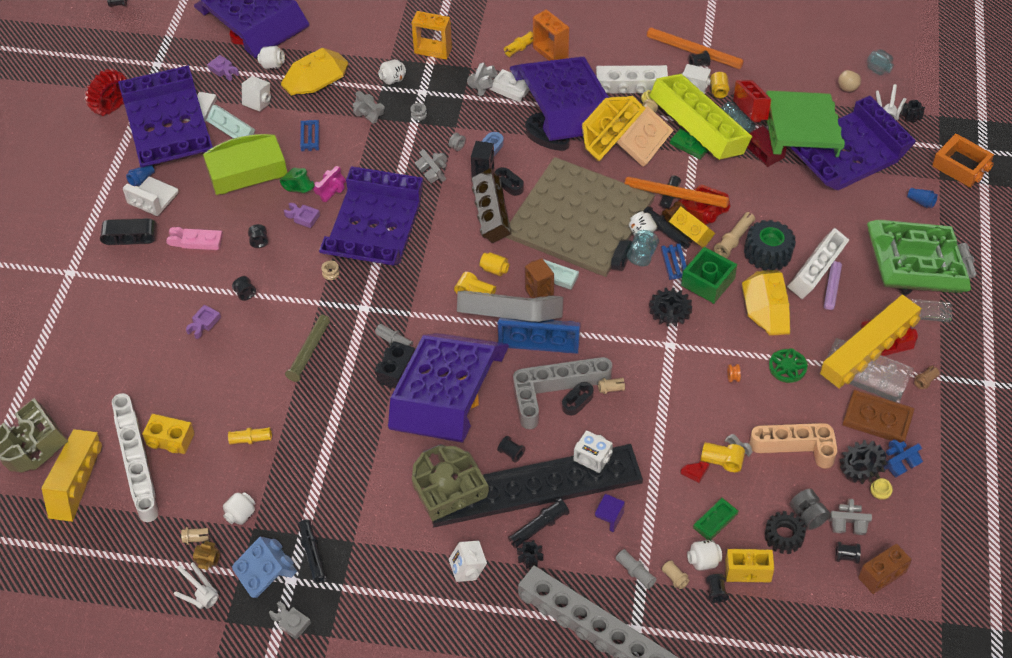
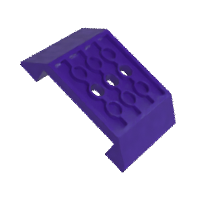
(258, 22)
(161, 100)
(565, 101)
(869, 136)
(380, 200)
(439, 404)

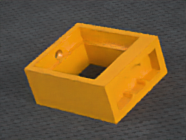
(427, 46)

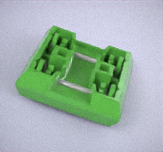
(921, 260)

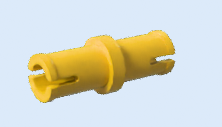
(519, 44)
(250, 435)

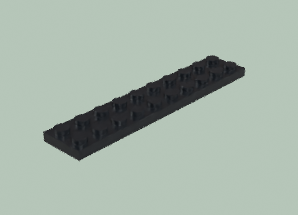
(546, 482)

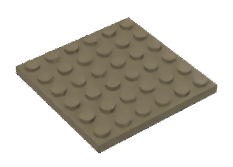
(578, 215)

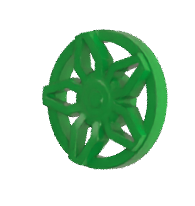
(788, 365)

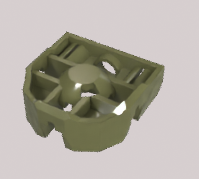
(47, 441)
(445, 491)

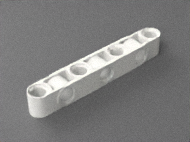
(134, 458)

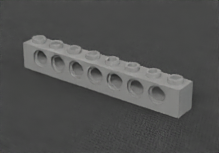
(595, 617)

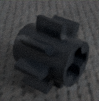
(913, 110)
(530, 554)

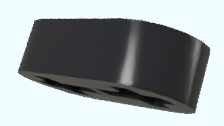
(511, 179)
(620, 257)
(575, 396)

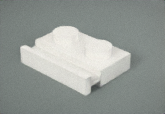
(507, 86)

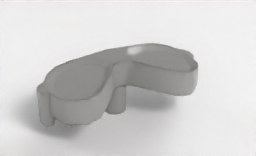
(733, 439)

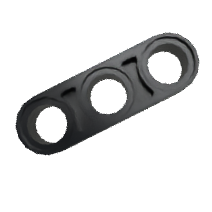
(128, 231)

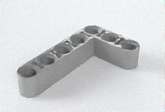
(510, 306)
(528, 383)

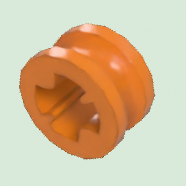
(733, 373)

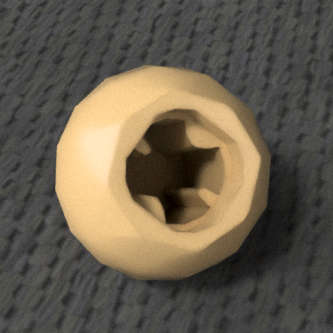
(849, 81)

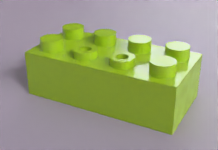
(244, 162)

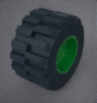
(769, 245)

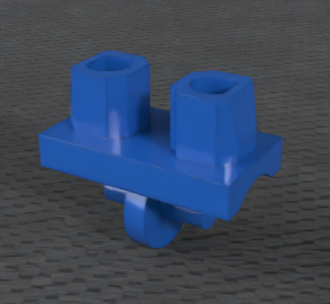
(910, 455)

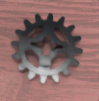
(670, 307)
(863, 462)

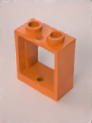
(542, 25)
(955, 169)

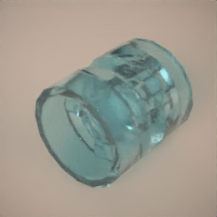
(643, 248)

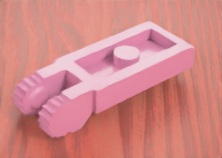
(195, 238)

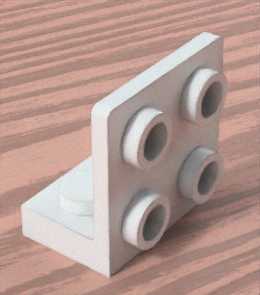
(150, 195)

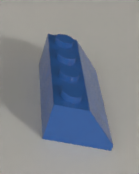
(540, 335)

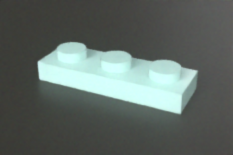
(228, 123)

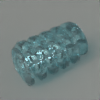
(738, 115)

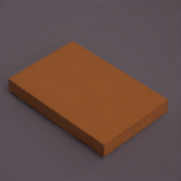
(878, 416)

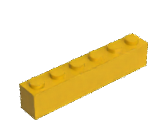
(871, 341)

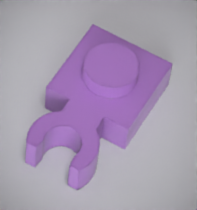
(222, 66)
(304, 216)
(203, 319)

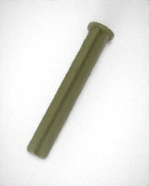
(307, 349)

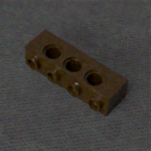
(491, 206)

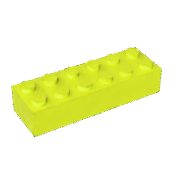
(700, 116)

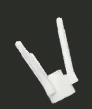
(891, 108)
(205, 596)

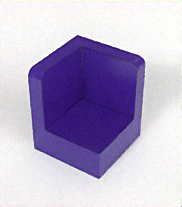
(610, 510)

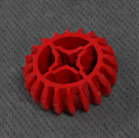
(104, 92)

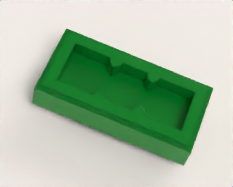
(688, 144)
(715, 519)

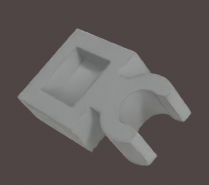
(291, 622)

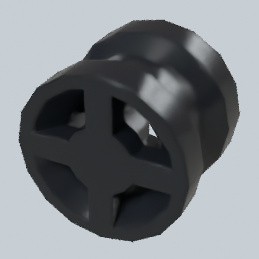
(258, 236)
(244, 288)

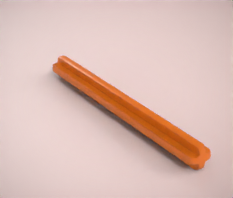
(694, 47)
(677, 192)

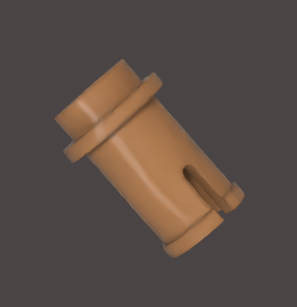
(923, 380)

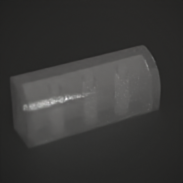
(881, 377)

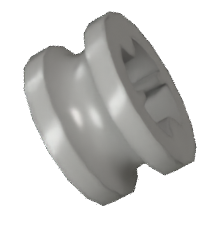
(418, 115)
(457, 141)

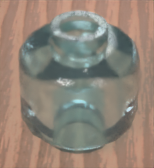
(880, 62)

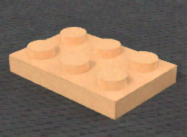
(645, 136)

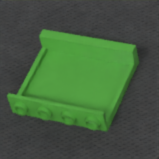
(803, 121)

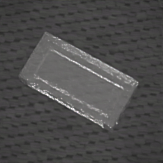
(934, 310)

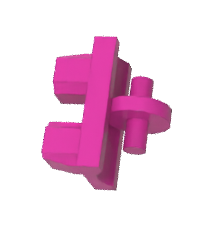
(331, 183)

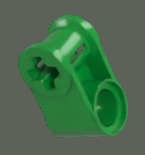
(297, 181)

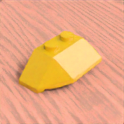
(314, 72)
(609, 123)
(767, 301)

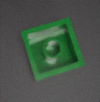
(709, 275)

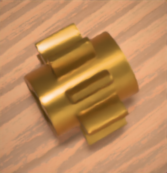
(206, 555)

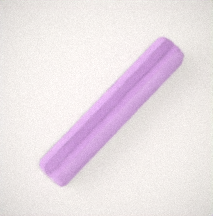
(832, 287)

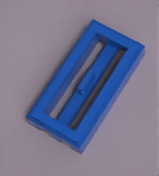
(309, 145)
(672, 250)

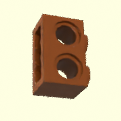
(539, 279)
(884, 568)

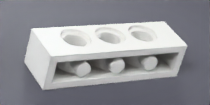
(629, 78)
(818, 263)

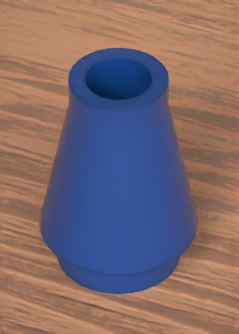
(139, 175)
(926, 198)

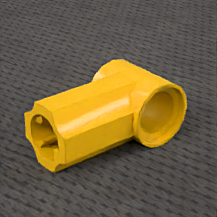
(470, 282)
(729, 457)

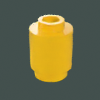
(719, 84)
(494, 264)

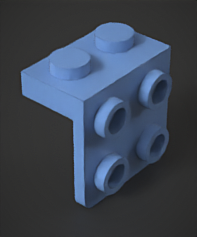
(262, 565)

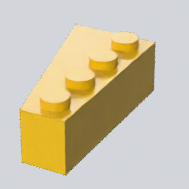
(70, 475)

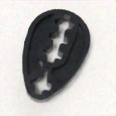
(538, 135)

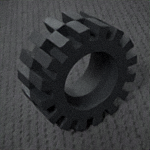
(789, 522)

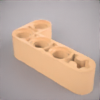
(766, 440)

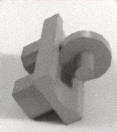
(482, 78)
(365, 106)
(438, 161)
(840, 519)

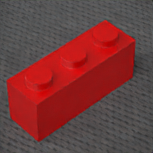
(752, 100)

